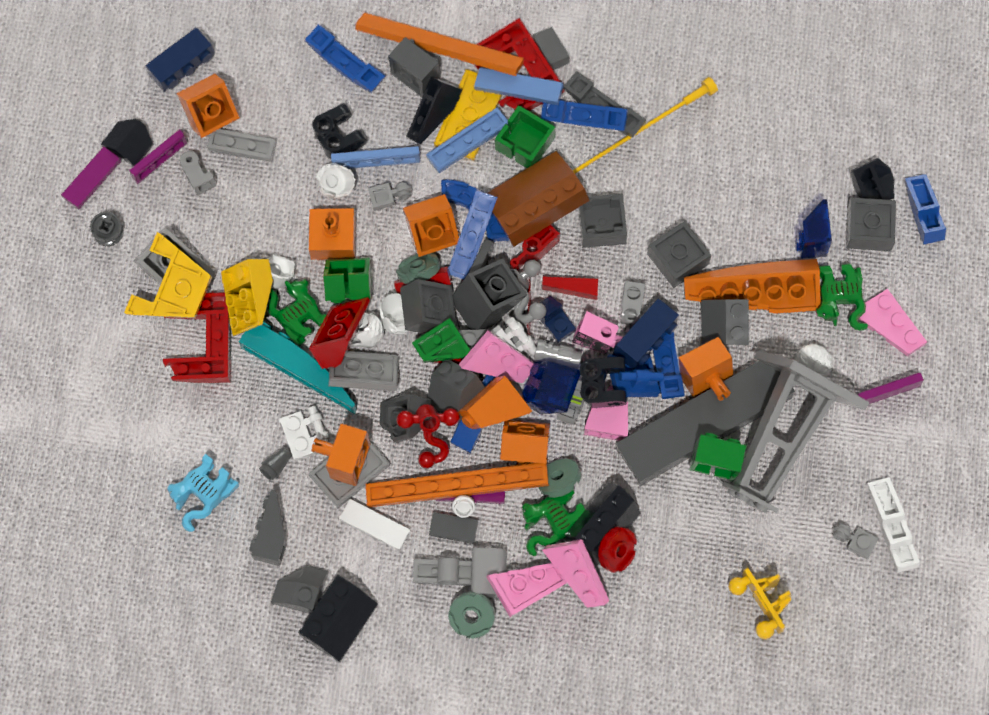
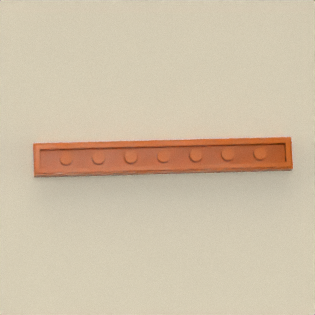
(440, 44)
(457, 484)

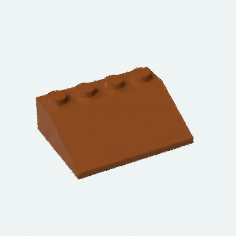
(537, 198)

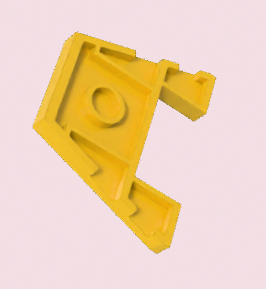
(180, 289)

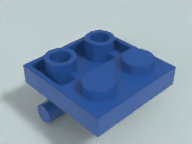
(638, 382)

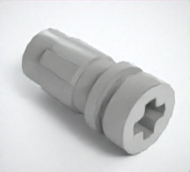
(558, 354)

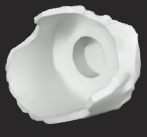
(335, 181)
(281, 270)
(392, 314)
(370, 332)
(815, 358)

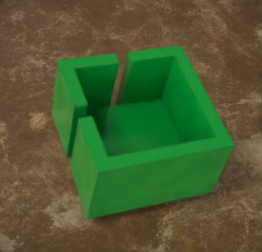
(527, 138)
(347, 279)
(719, 453)

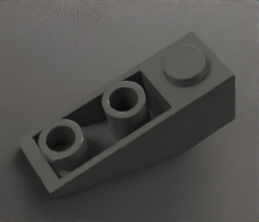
(271, 538)

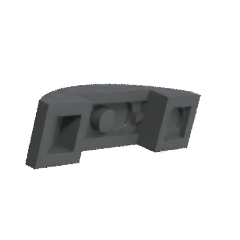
(584, 92)

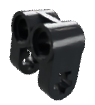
(330, 136)
(605, 366)

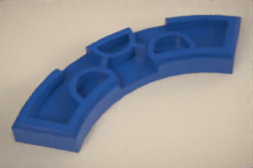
(463, 194)

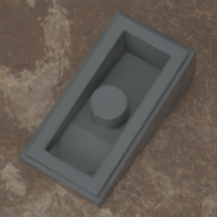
(551, 48)

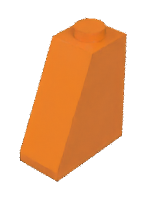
(494, 404)

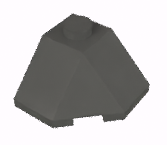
(390, 410)
(301, 589)

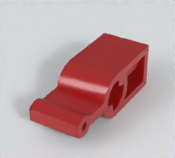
(542, 241)

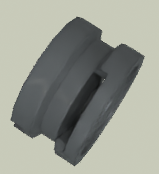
(106, 228)

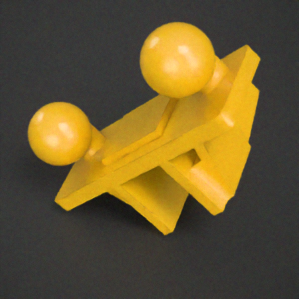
(765, 628)

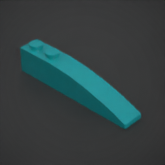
(293, 361)

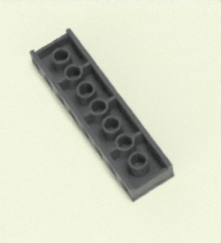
(673, 436)

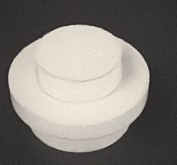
(463, 506)

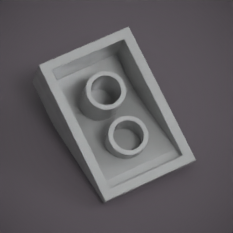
(156, 265)

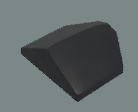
(129, 141)
(873, 180)

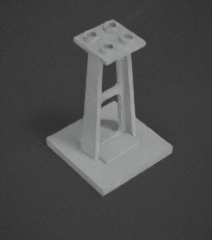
(825, 393)

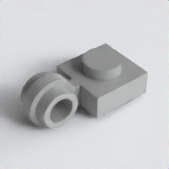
(382, 195)
(861, 542)

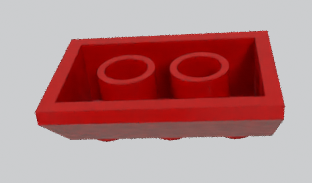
(338, 332)

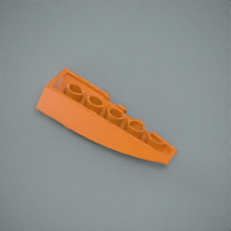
(767, 286)

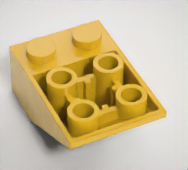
(247, 293)

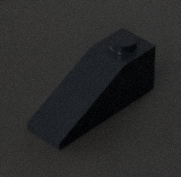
(435, 106)

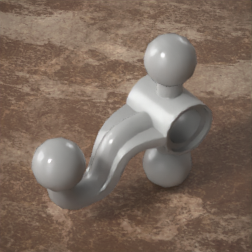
(536, 310)

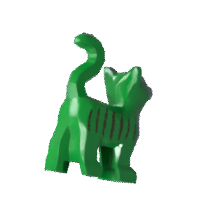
(842, 292)
(297, 313)
(555, 515)

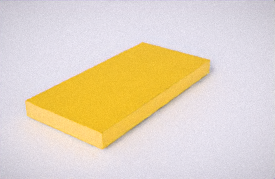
(469, 109)

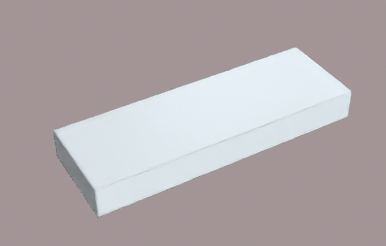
(374, 524)

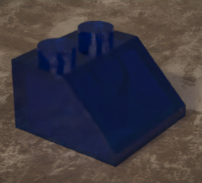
(815, 233)
(550, 387)

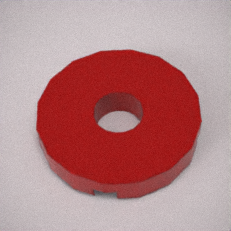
(608, 547)

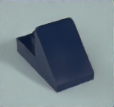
(556, 320)

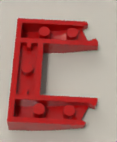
(517, 38)
(217, 363)

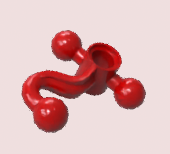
(449, 417)

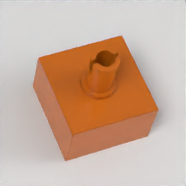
(208, 105)
(431, 225)
(332, 234)
(707, 369)
(525, 442)
(345, 454)

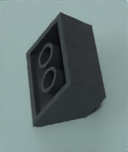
(608, 510)
(338, 618)

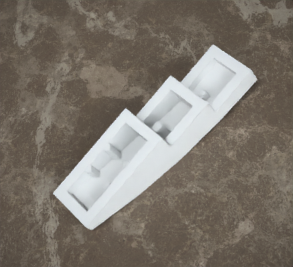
(893, 524)

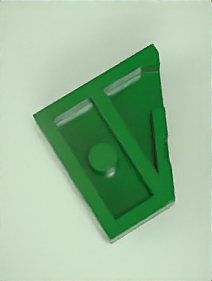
(441, 343)

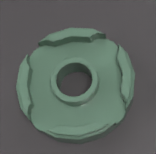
(418, 268)
(570, 475)
(474, 602)

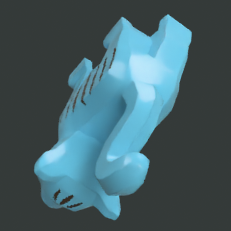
(204, 488)

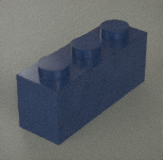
(180, 59)
(647, 334)

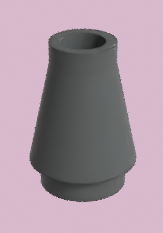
(274, 465)

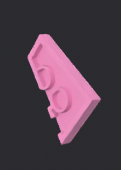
(890, 321)
(497, 359)
(578, 570)
(525, 586)

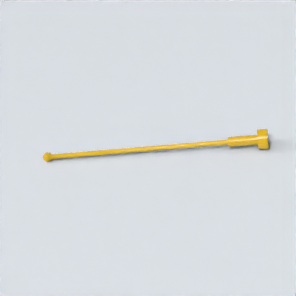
(708, 86)

